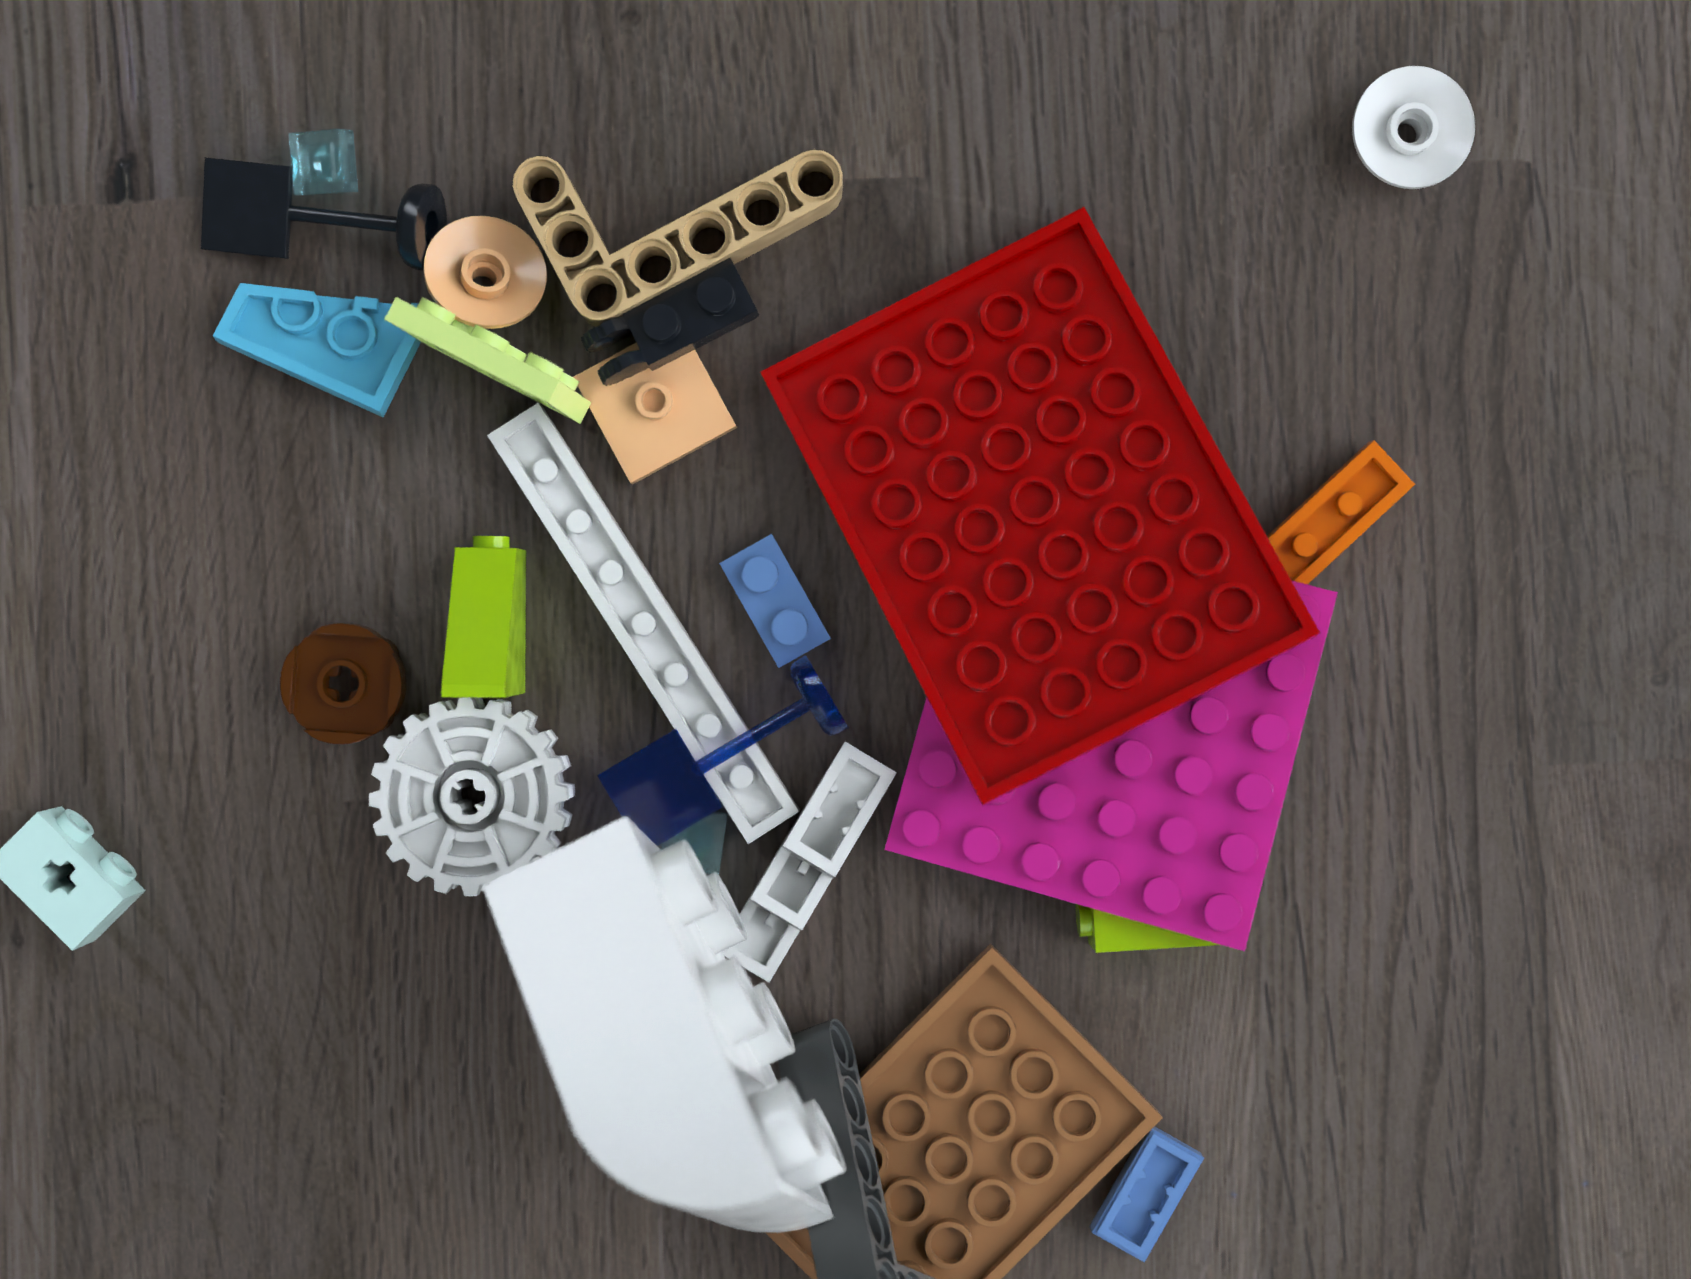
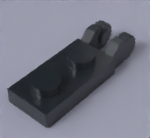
(674, 322)

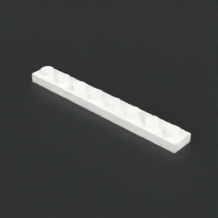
(641, 618)

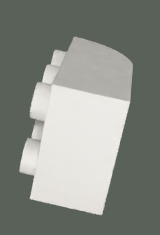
(660, 1034)

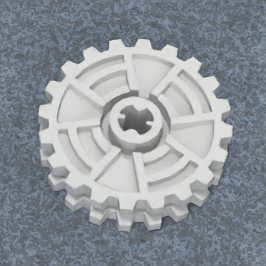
(425, 804)

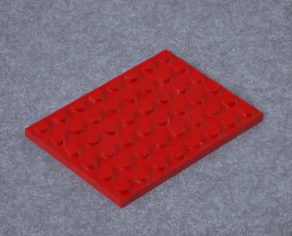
(1037, 506)

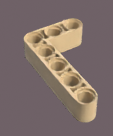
(674, 240)

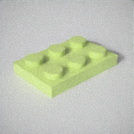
(490, 356)

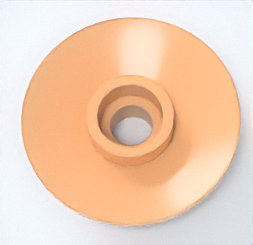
(487, 249)

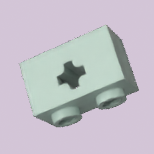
(37, 871)

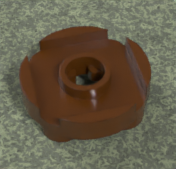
(319, 707)

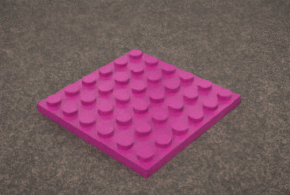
(1146, 827)

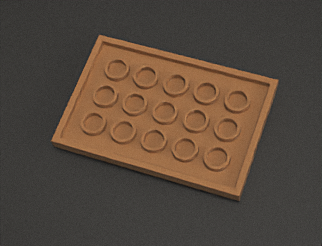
(988, 1125)

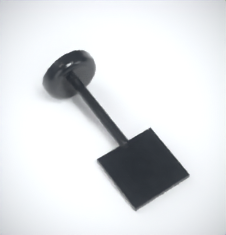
(251, 212)

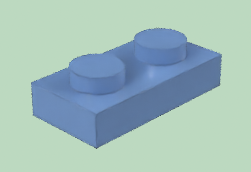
(775, 600)

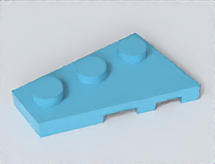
(321, 341)

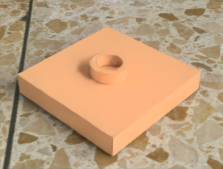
(656, 413)

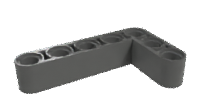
(859, 1236)

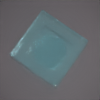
(323, 162)
(706, 840)

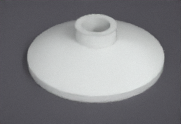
(1434, 109)

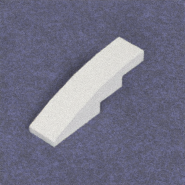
(809, 859)

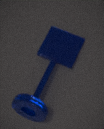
(666, 787)

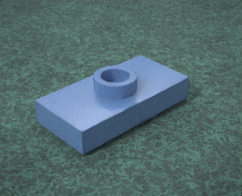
(1146, 1193)

